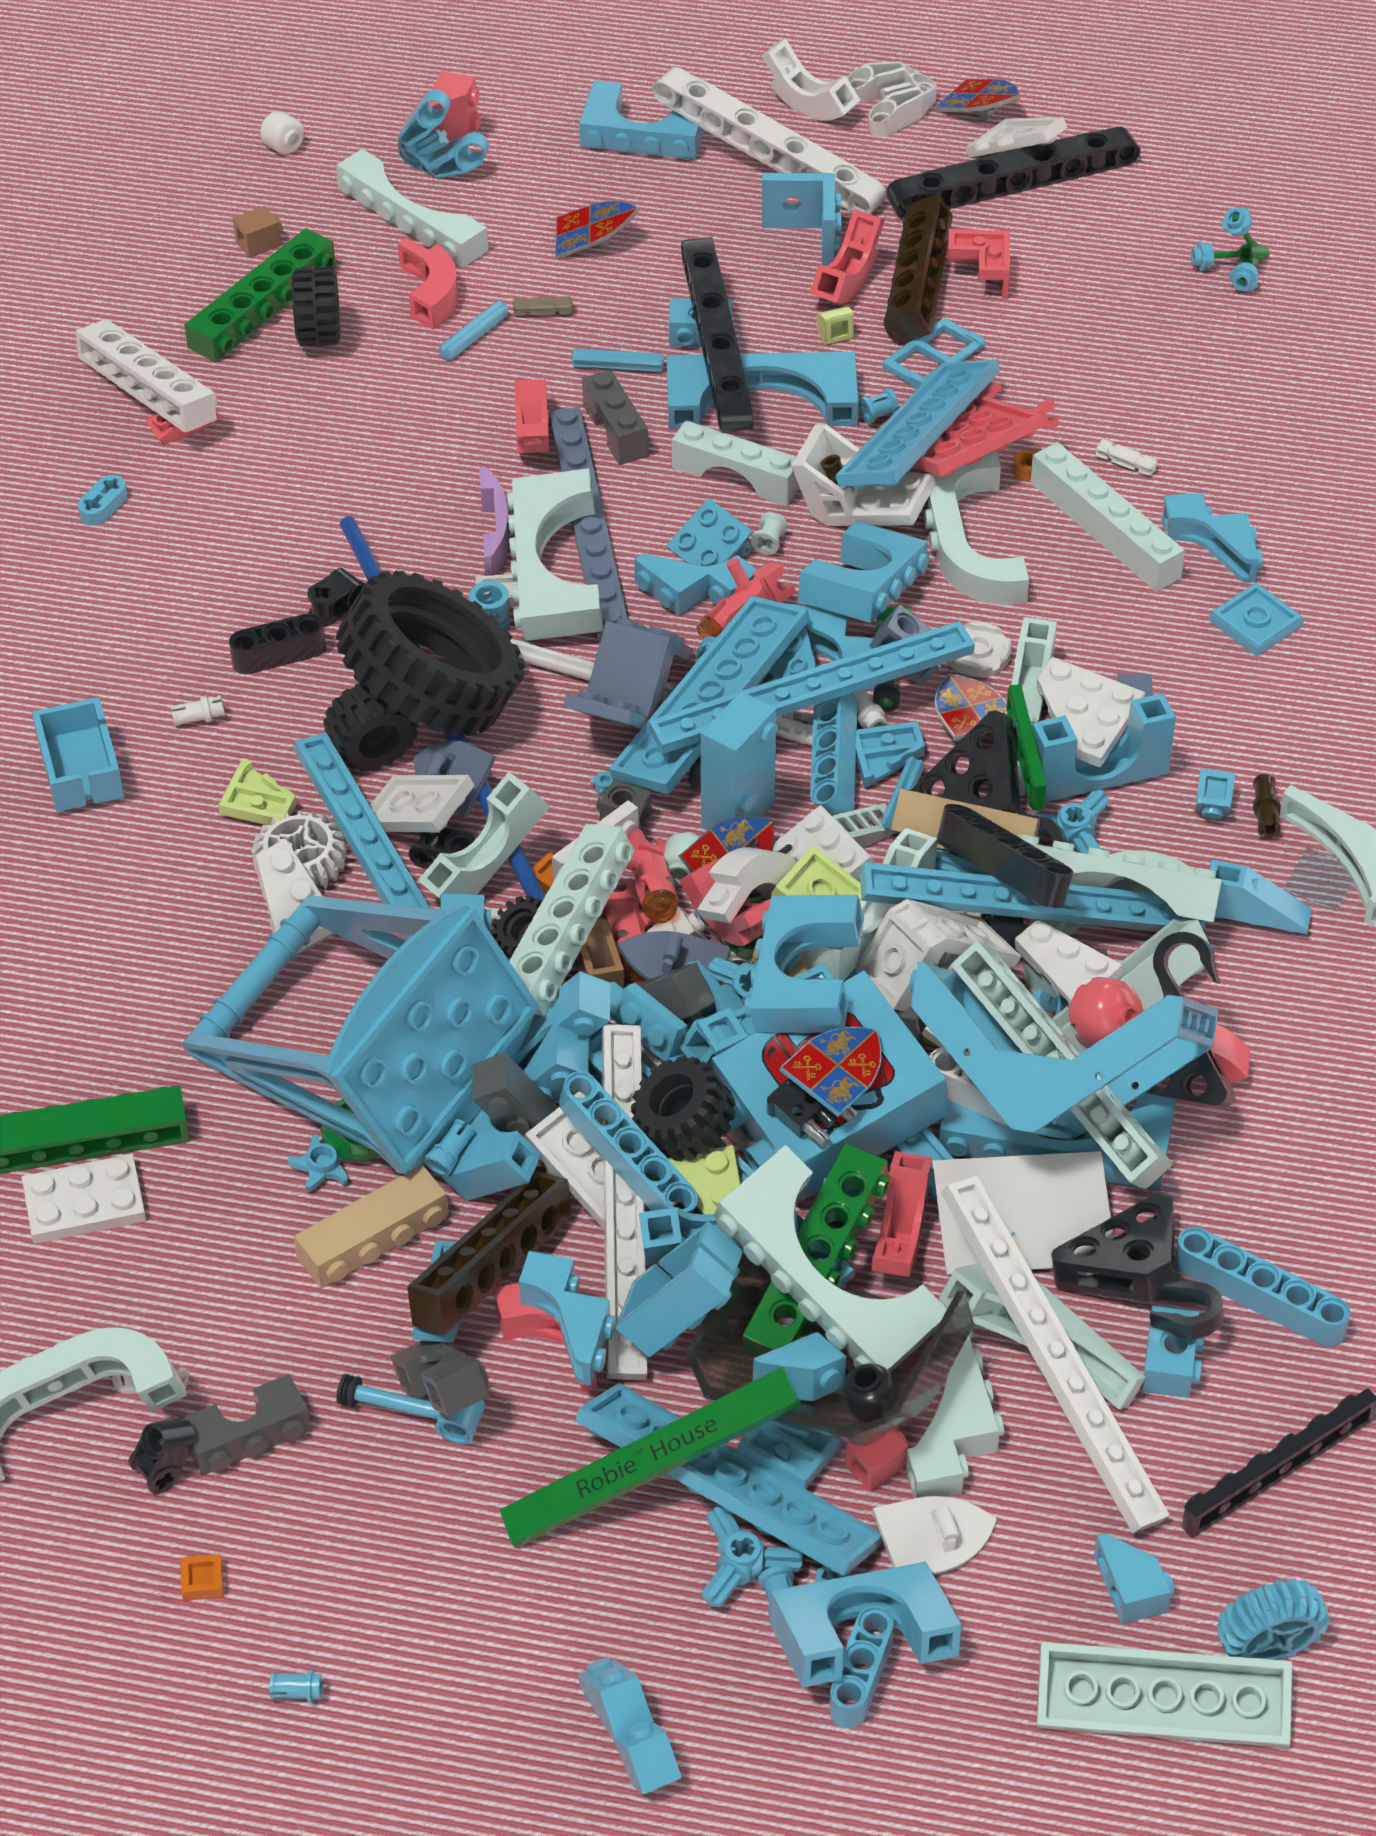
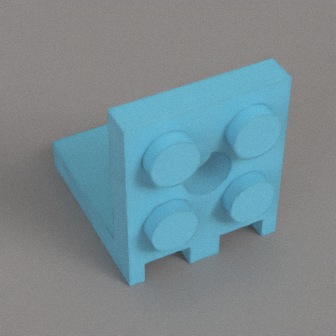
(814, 210)

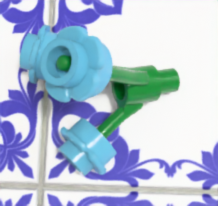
(1245, 274)

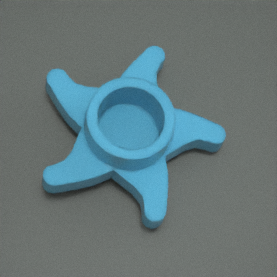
(320, 1163)

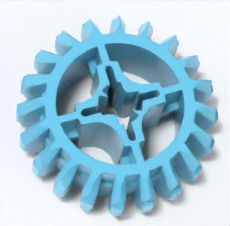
(1273, 1621)

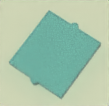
(1320, 880)

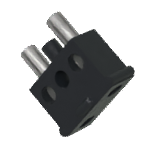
(802, 1111)

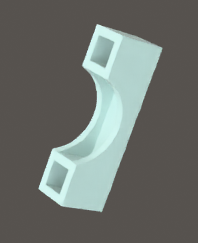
(767, 469)
(511, 816)

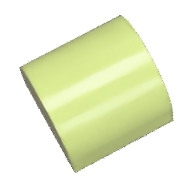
(835, 325)

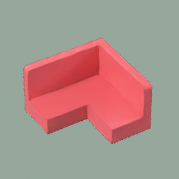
(988, 248)

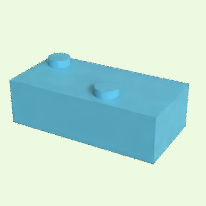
(738, 761)

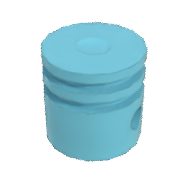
(493, 603)

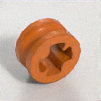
(1020, 459)

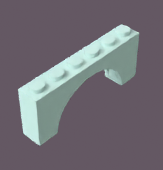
(547, 603)
(867, 1329)

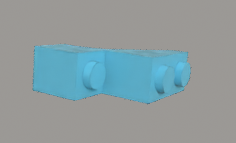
(1224, 536)
(683, 584)
(829, 635)
(565, 1049)
(584, 1320)
(626, 1716)

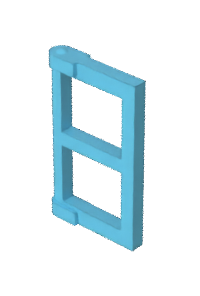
(973, 340)

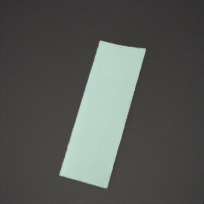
(1164, 1694)

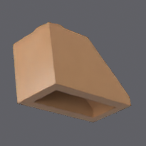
(600, 956)

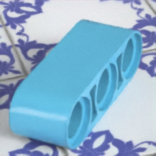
(858, 1683)

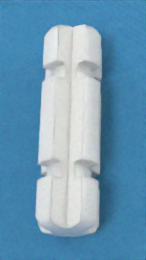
(1126, 457)

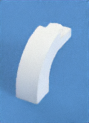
(803, 91)
(738, 875)

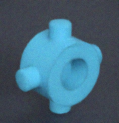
(601, 781)

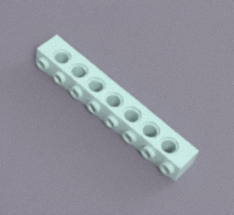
(1038, 1034)

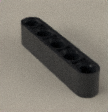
(1004, 855)

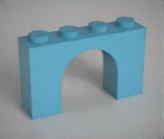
(607, 130)
(889, 565)
(1137, 756)
(790, 928)
(808, 1612)

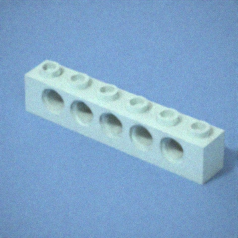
(570, 910)

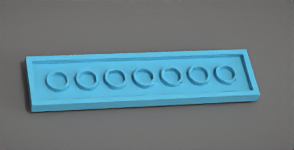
(917, 424)
(729, 665)
(741, 1485)

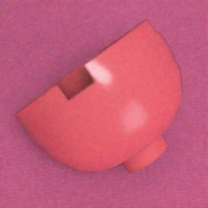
(1102, 1008)

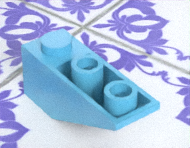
(1256, 900)

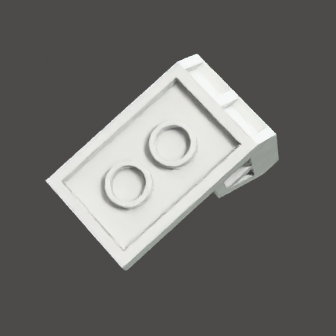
(843, 507)
(923, 934)

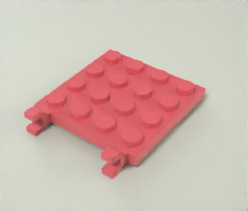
(981, 429)

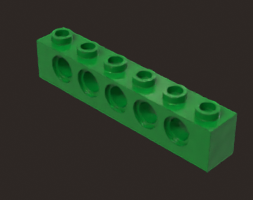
(255, 296)
(850, 1171)

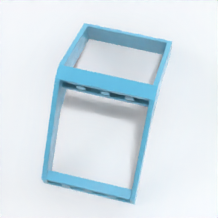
(1038, 1090)

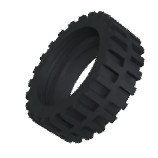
(410, 680)

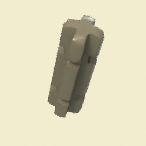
(542, 306)

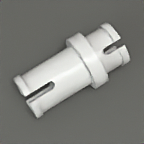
(194, 711)
(868, 713)

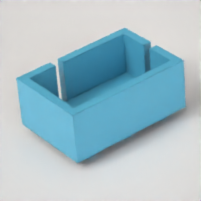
(77, 754)
(665, 1307)

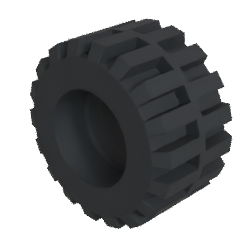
(316, 306)
(366, 730)
(661, 1104)

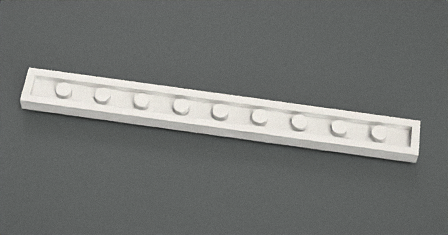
(621, 1204)
(1055, 1355)

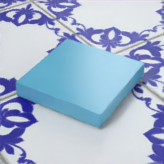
(1256, 619)

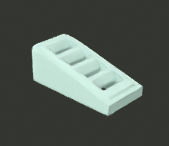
(870, 834)

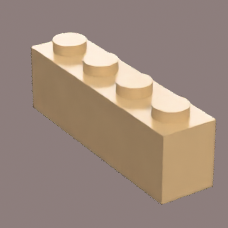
(924, 814)
(371, 1226)

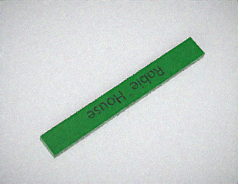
(649, 1457)

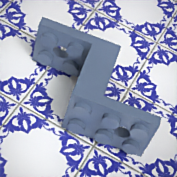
(629, 673)

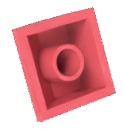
(464, 98)

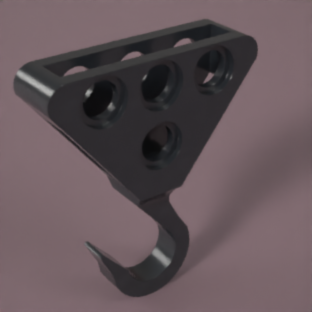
(992, 764)
(1218, 1089)
(1138, 1267)

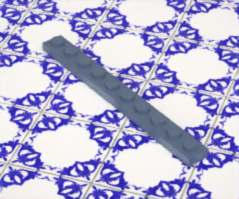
(591, 530)

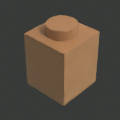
(257, 231)

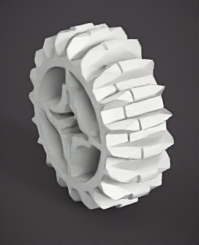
(313, 840)

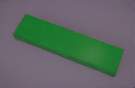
(1026, 748)

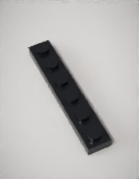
(1270, 1468)

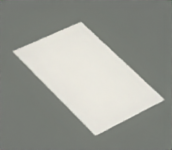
(1037, 1197)

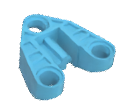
(433, 151)

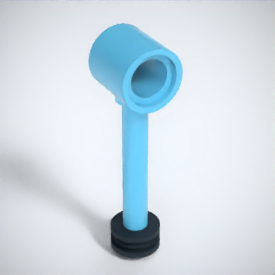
(456, 1428)

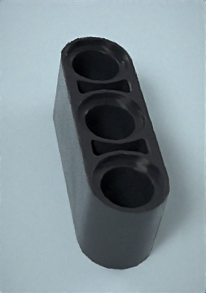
(277, 643)

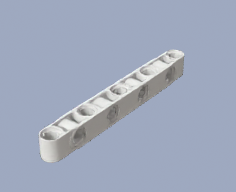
(764, 137)

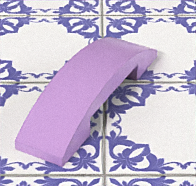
(494, 500)

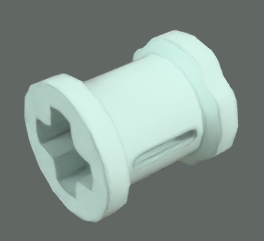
(767, 537)

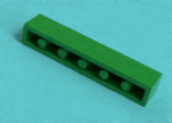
(92, 1129)

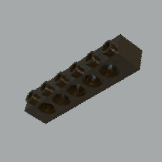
(918, 270)
(489, 1253)

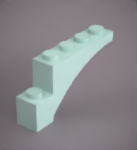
(1341, 836)
(1109, 1370)
(959, 1430)

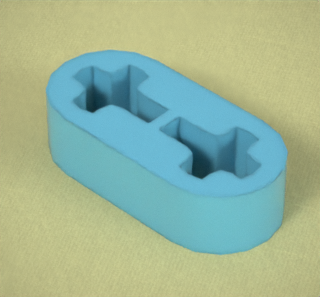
(106, 494)

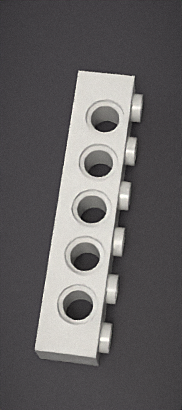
(146, 375)

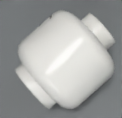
(282, 132)

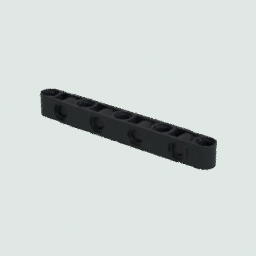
(1017, 170)
(716, 335)

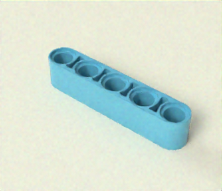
(834, 754)
(624, 1132)
(1208, 1257)

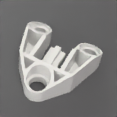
(903, 92)

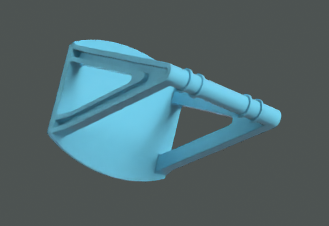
(407, 1040)

